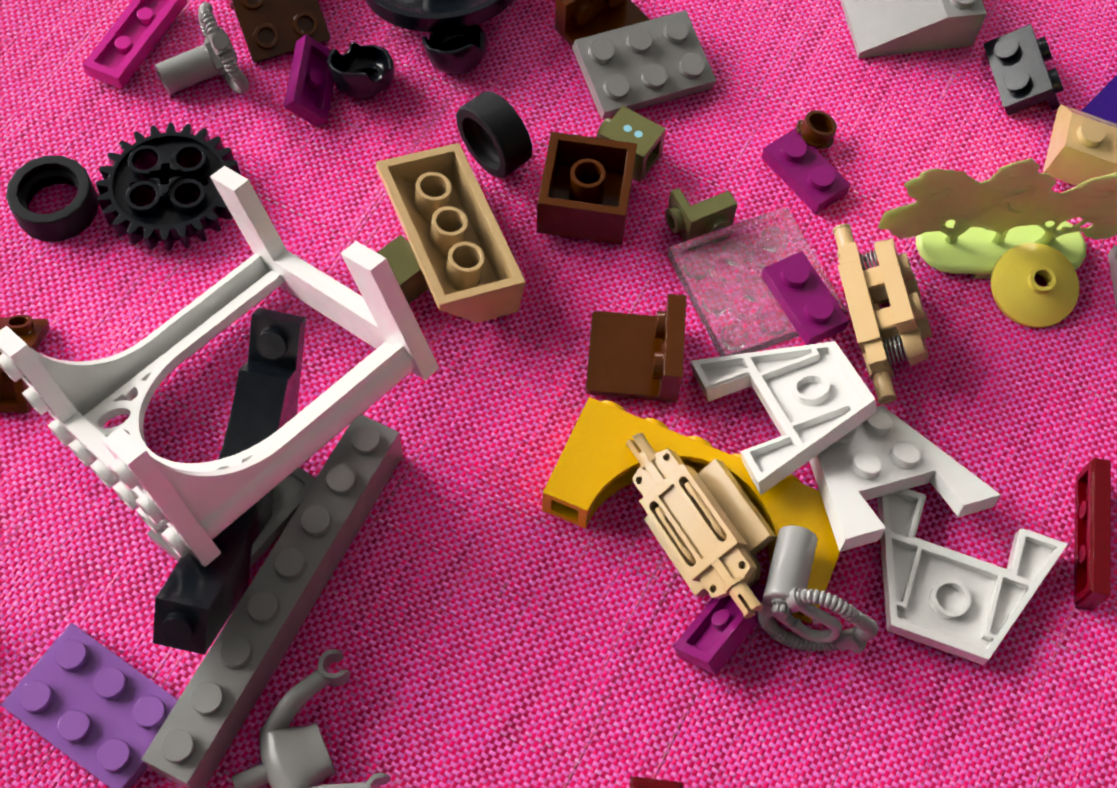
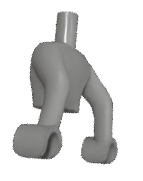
(299, 754)

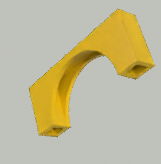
(600, 464)

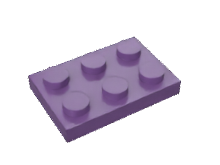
(92, 707)

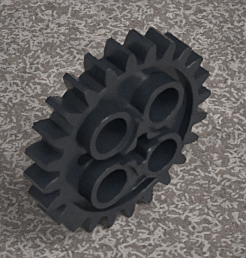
(168, 175)

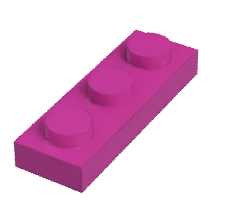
(131, 40)

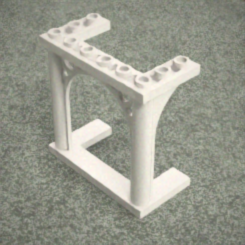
(204, 498)

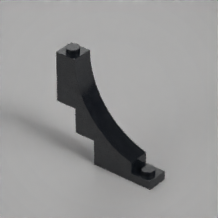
(201, 598)

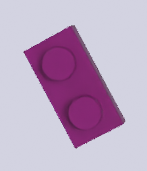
(310, 82)
(805, 171)
(804, 298)
(716, 633)

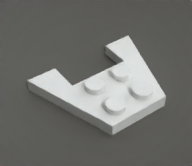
(806, 392)
(883, 459)
(950, 596)

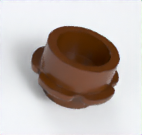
(817, 129)

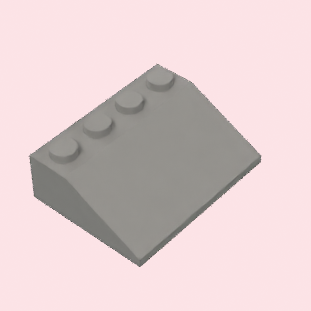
(912, 25)

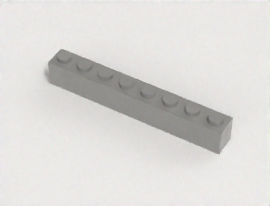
(274, 606)

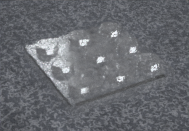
(726, 284)

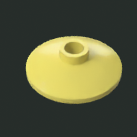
(1019, 294)

